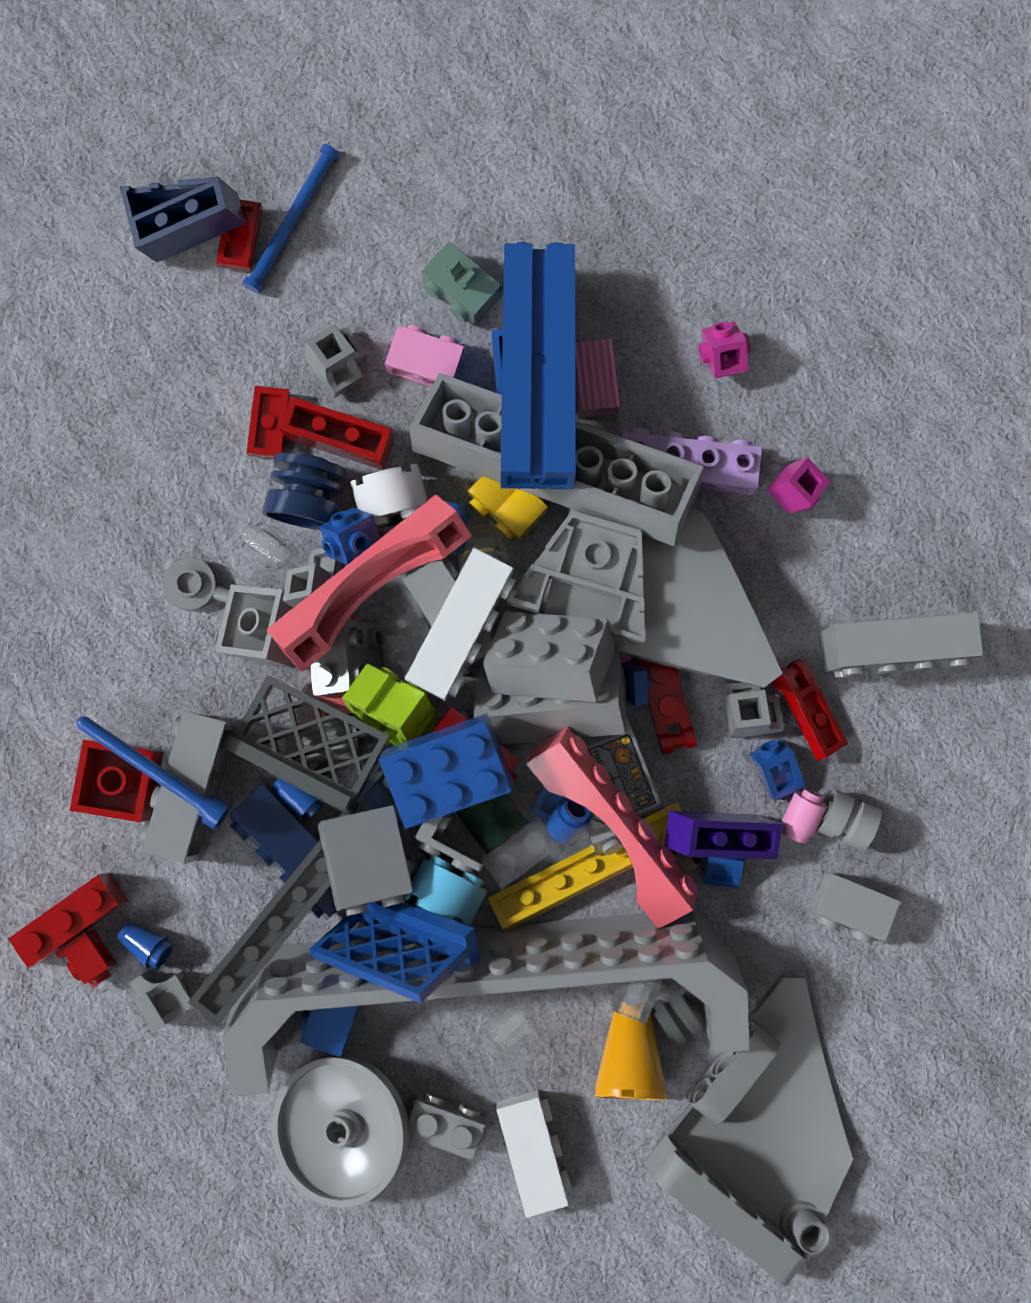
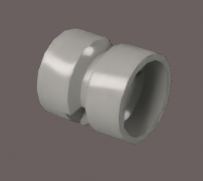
(852, 821)

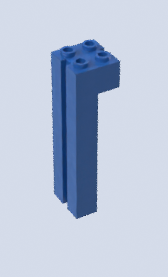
(538, 367)

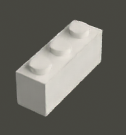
(534, 1153)

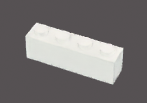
(460, 624)

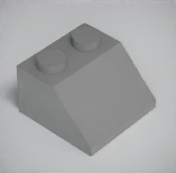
(245, 623)

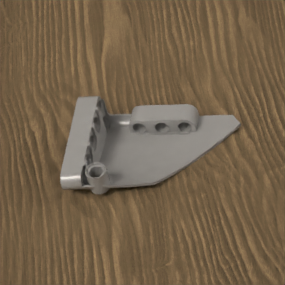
(692, 611)
(762, 1139)

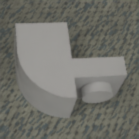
(306, 579)

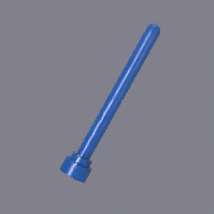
(210, 809)

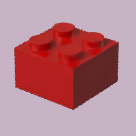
(111, 785)

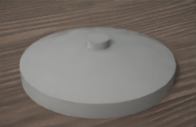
(340, 1131)

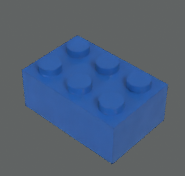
(446, 771)

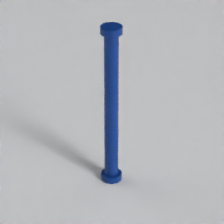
(327, 157)

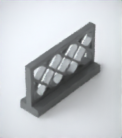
(301, 775)

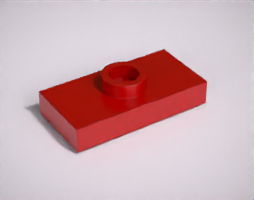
(239, 245)

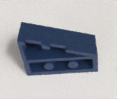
(180, 215)

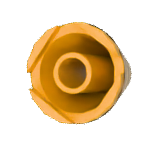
(630, 1062)

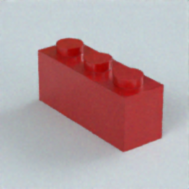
(337, 433)
(68, 919)

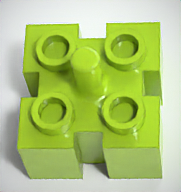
(390, 706)

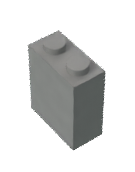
(365, 860)

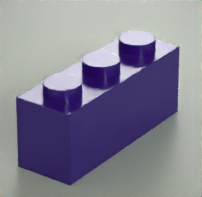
(723, 835)

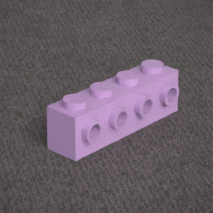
(726, 465)

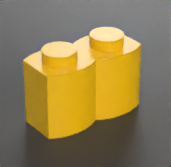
(512, 508)

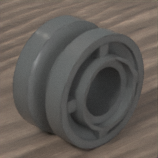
(677, 1017)

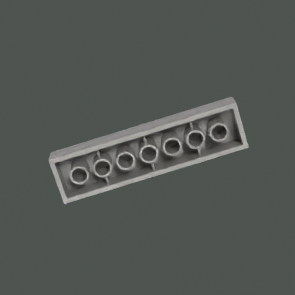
(612, 474)

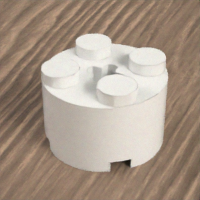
(390, 493)

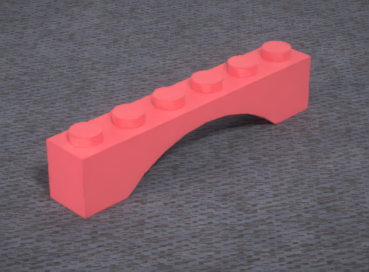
(314, 623)
(571, 772)

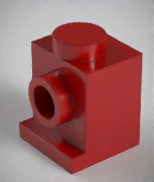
(88, 958)

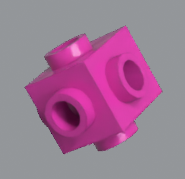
(724, 349)

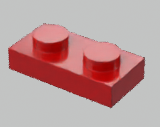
(266, 419)

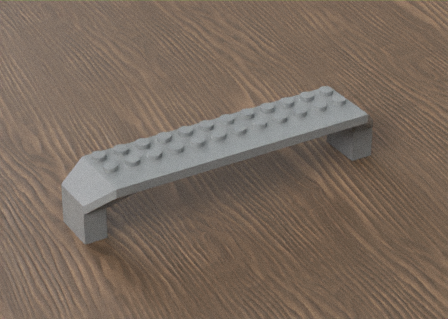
(510, 961)

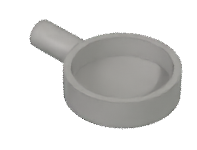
(192, 585)

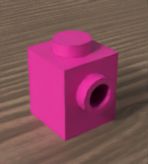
(798, 486)

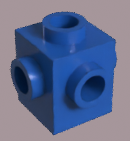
(348, 534)

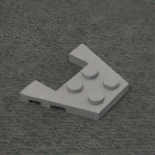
(595, 558)

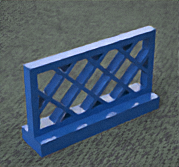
(409, 926)

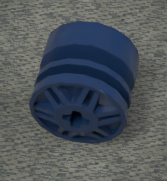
(306, 484)

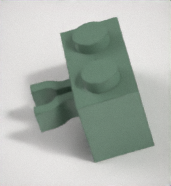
(460, 284)

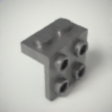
(353, 648)

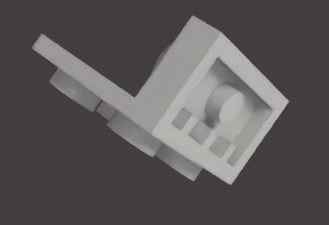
(436, 846)

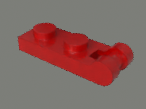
(668, 707)
(810, 709)

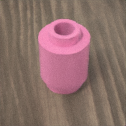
(803, 815)

